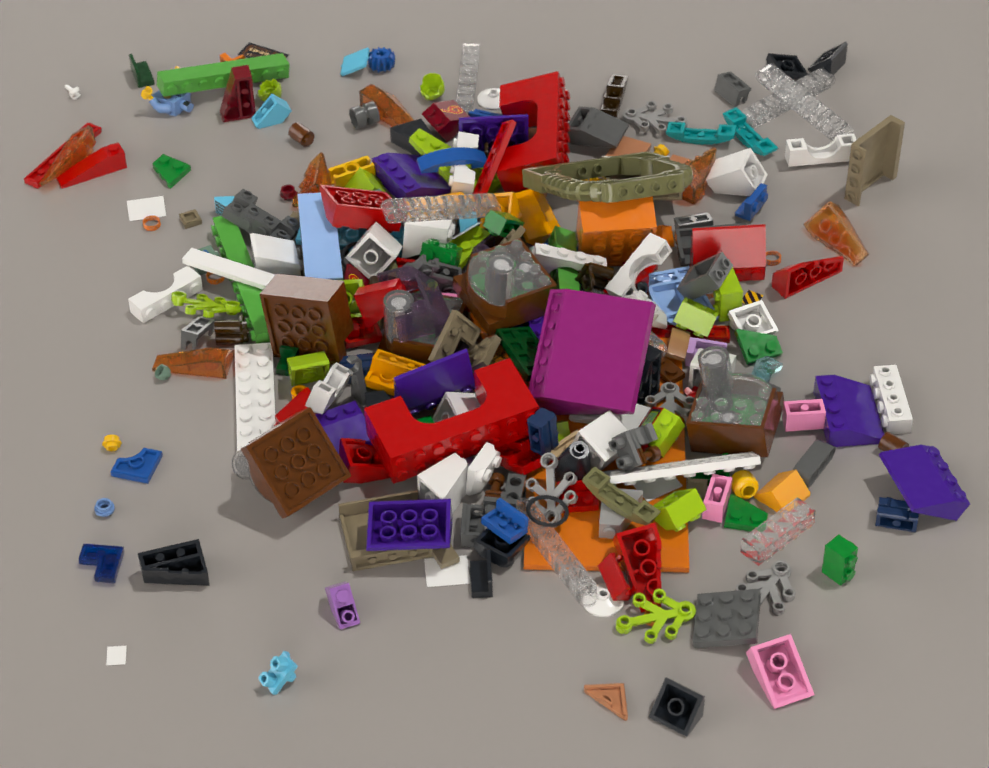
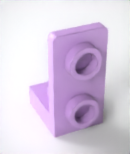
(696, 343)

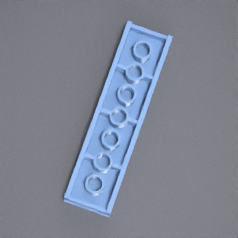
(318, 239)

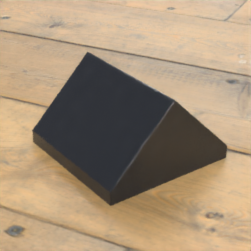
(831, 59)
(678, 707)

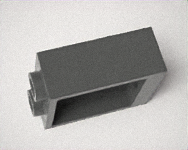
(705, 276)

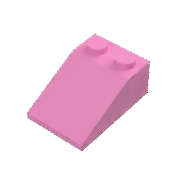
(780, 671)

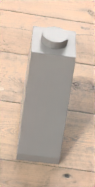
(612, 522)

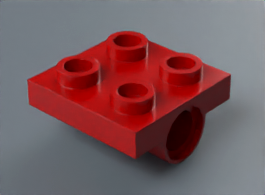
(361, 335)

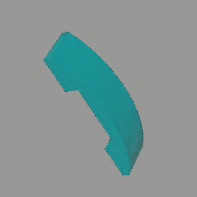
(678, 131)
(747, 134)

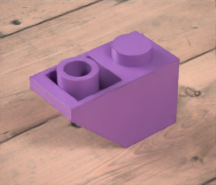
(342, 605)

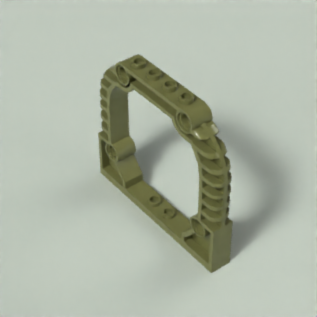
(565, 180)

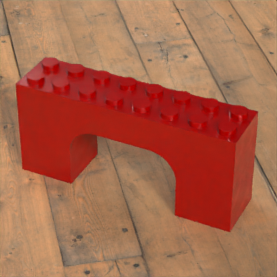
(547, 108)
(413, 446)

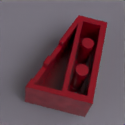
(238, 96)

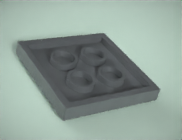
(727, 618)

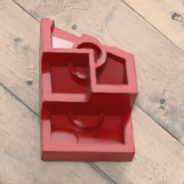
(519, 457)

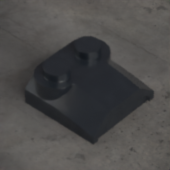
(788, 64)
(501, 552)

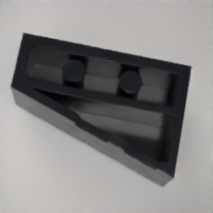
(651, 375)
(175, 564)

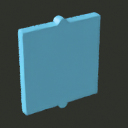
(355, 61)

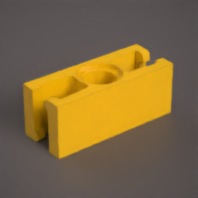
(342, 173)

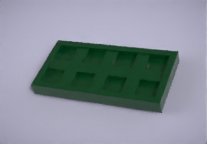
(521, 347)

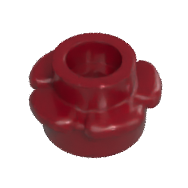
(288, 192)

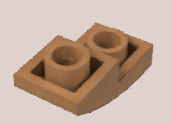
(678, 344)

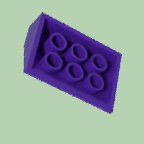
(488, 127)
(403, 177)
(426, 385)
(850, 411)
(344, 422)
(925, 481)
(409, 524)

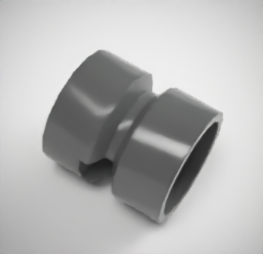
(362, 115)

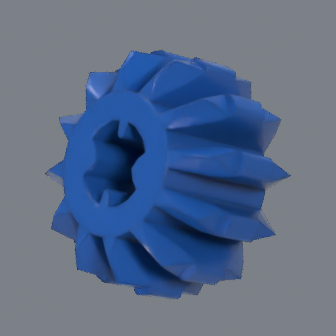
(381, 59)

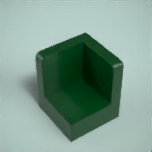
(285, 352)

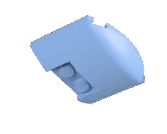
(665, 294)

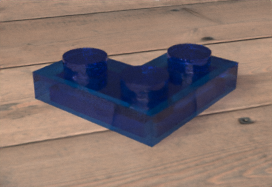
(106, 558)

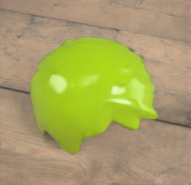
(432, 86)
(269, 87)

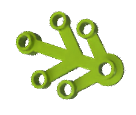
(206, 304)
(657, 615)

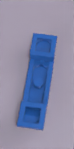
(449, 157)

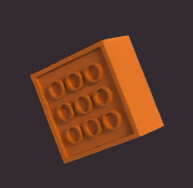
(614, 228)

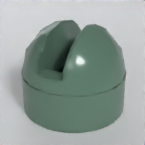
(162, 372)

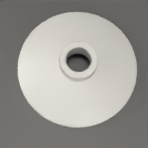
(489, 99)
(605, 605)

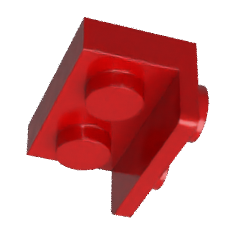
(586, 499)

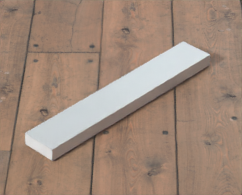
(227, 268)

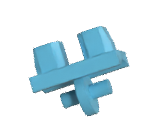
(281, 671)

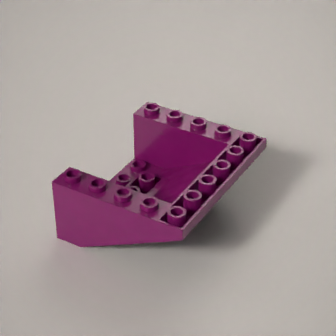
(591, 353)

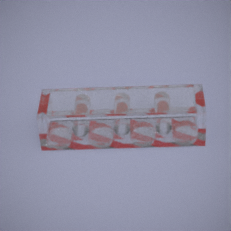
(778, 531)

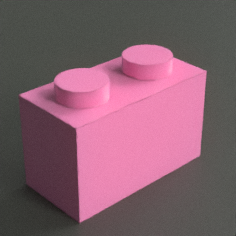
(803, 415)
(717, 498)

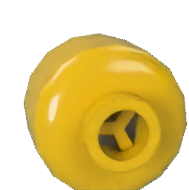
(744, 484)

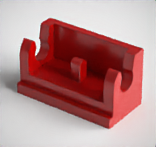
(615, 579)

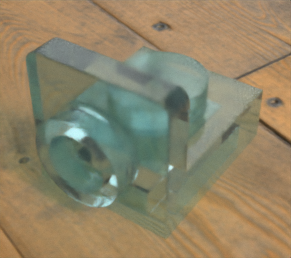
(766, 367)

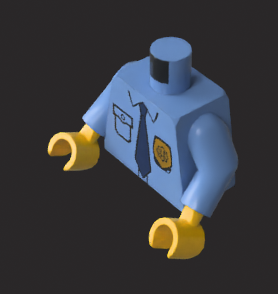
(171, 104)

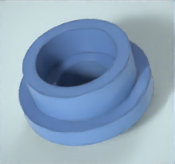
(104, 507)

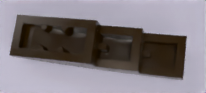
(614, 94)

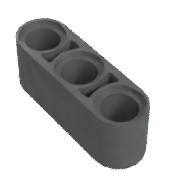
(814, 461)

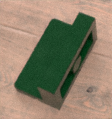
(141, 73)

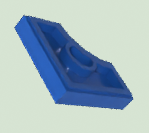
(138, 467)

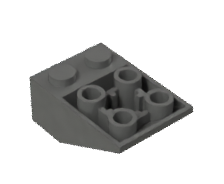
(596, 128)

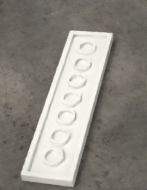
(254, 391)
(687, 468)

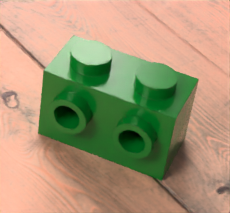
(501, 223)
(446, 253)
(840, 559)

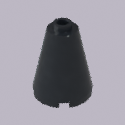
(573, 459)

